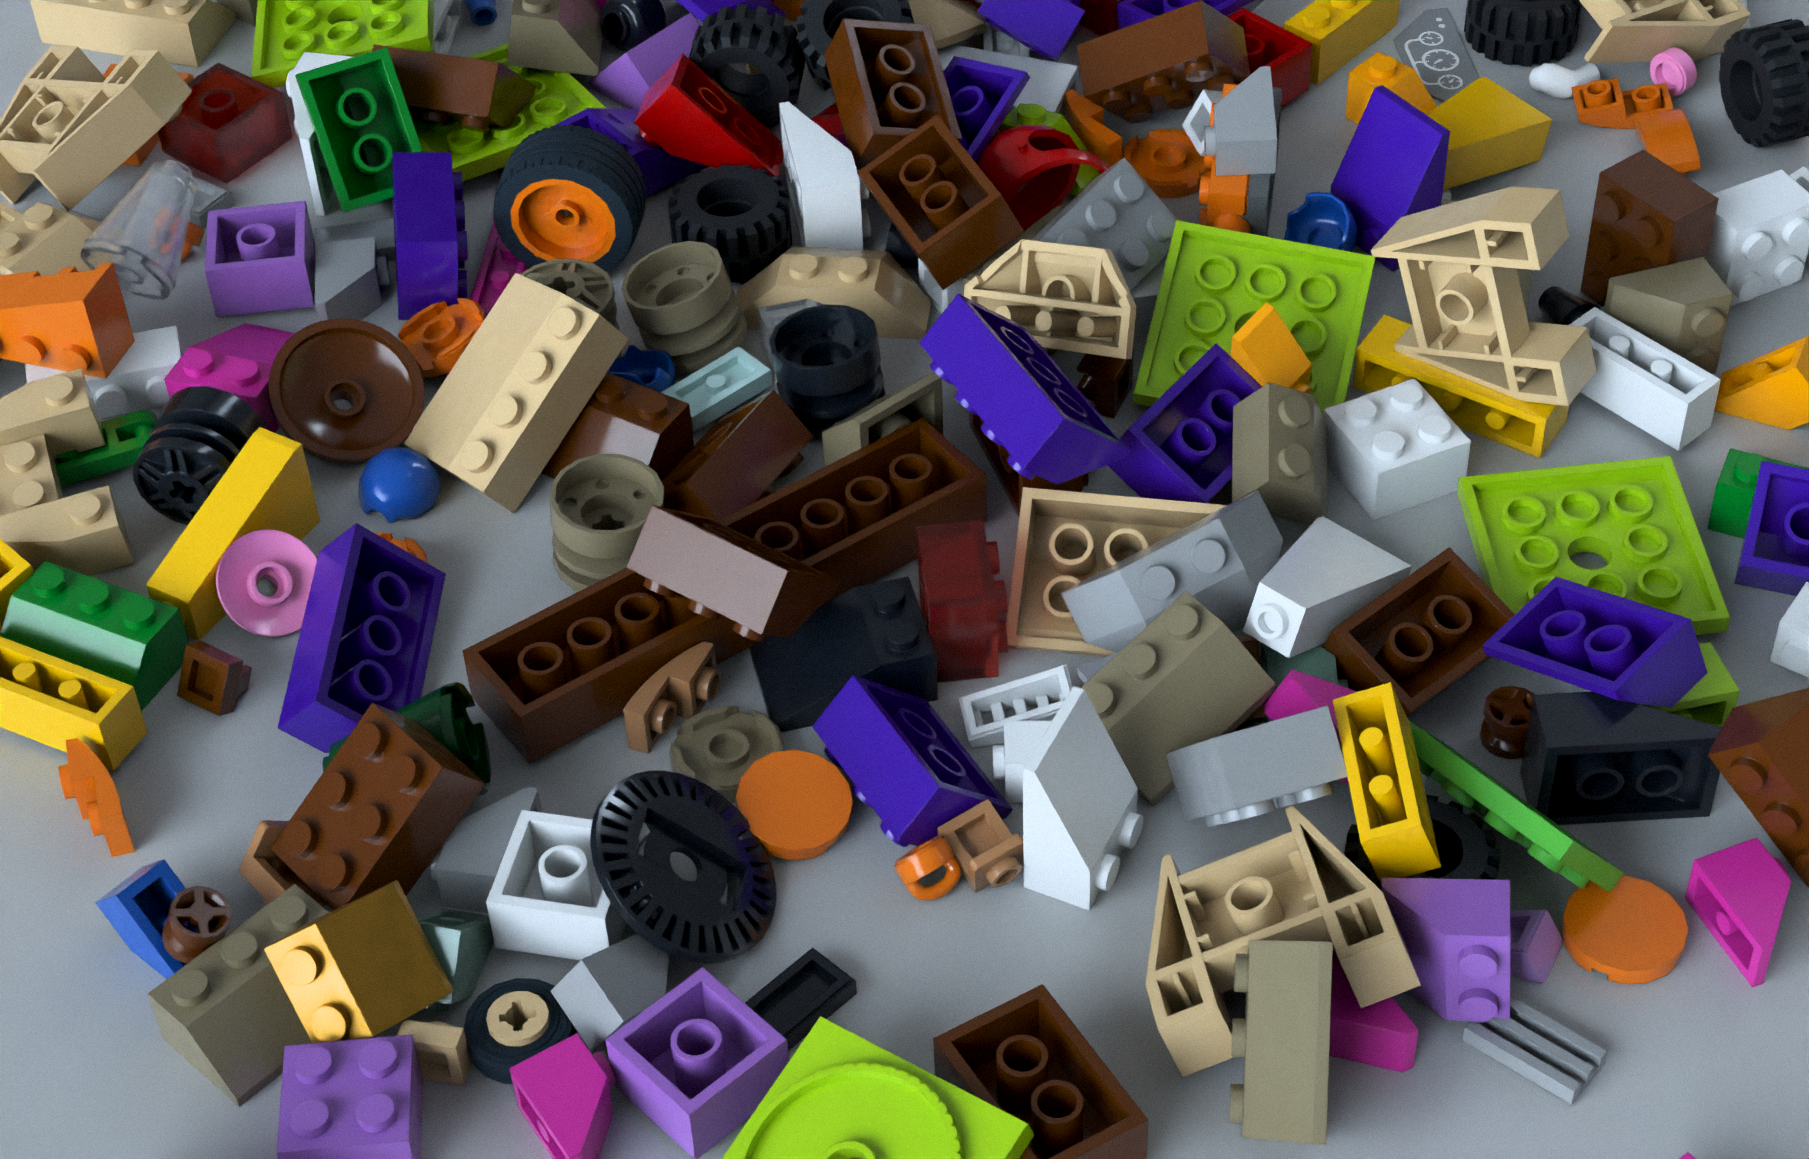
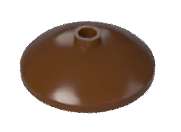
(352, 364)

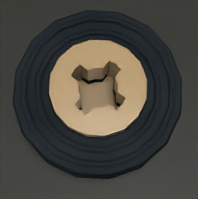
(511, 1004)

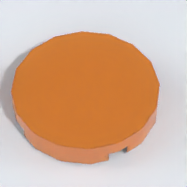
(1166, 162)
(441, 334)
(795, 803)
(1626, 932)

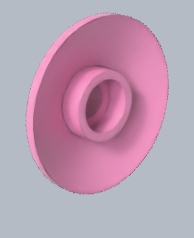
(282, 562)

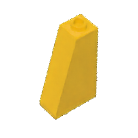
(1489, 132)
(260, 491)

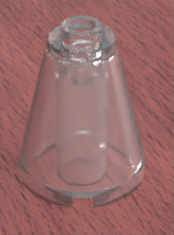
(147, 231)

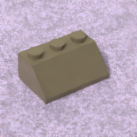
(556, 35)
(1175, 688)
(230, 1006)
(1283, 1040)

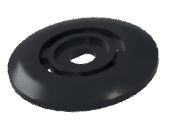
(652, 898)

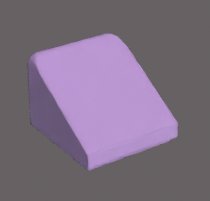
(1533, 944)

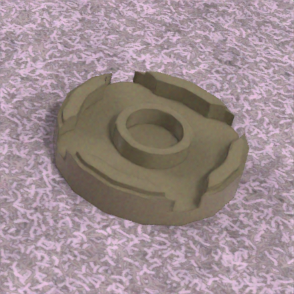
(722, 745)

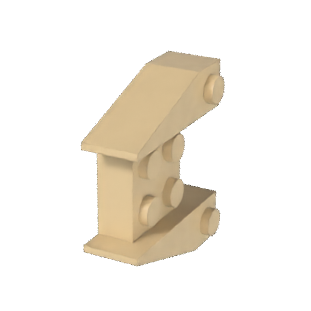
(1647, 27)
(77, 125)
(1469, 299)
(35, 519)
(1272, 891)

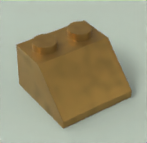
(359, 968)

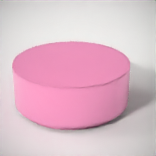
(1674, 68)

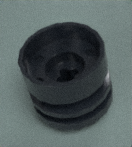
(827, 364)
(192, 449)

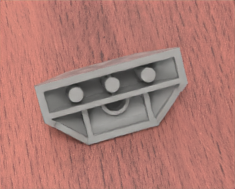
(1211, 559)

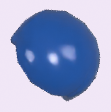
(1322, 222)
(646, 367)
(399, 484)

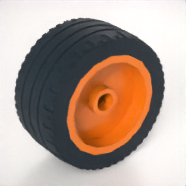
(570, 198)

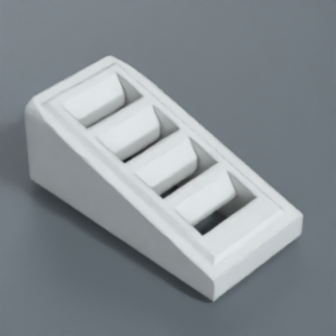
(1037, 689)

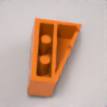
(65, 320)

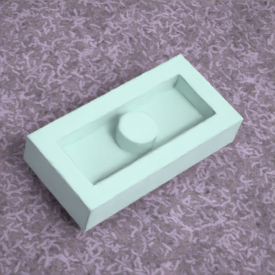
(721, 386)

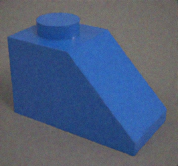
(139, 911)

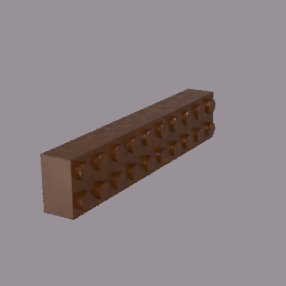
(596, 648)

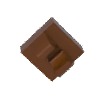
(1107, 382)
(212, 678)

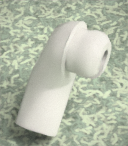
(1558, 80)

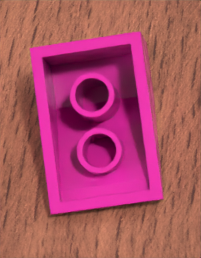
(234, 363)

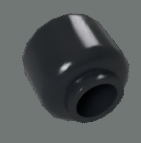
(631, 21)

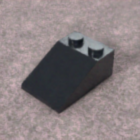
(862, 633)
(1615, 761)

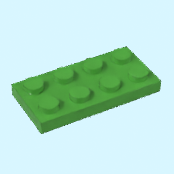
(1511, 814)

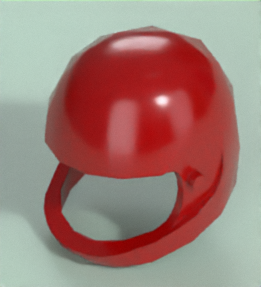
(1034, 168)

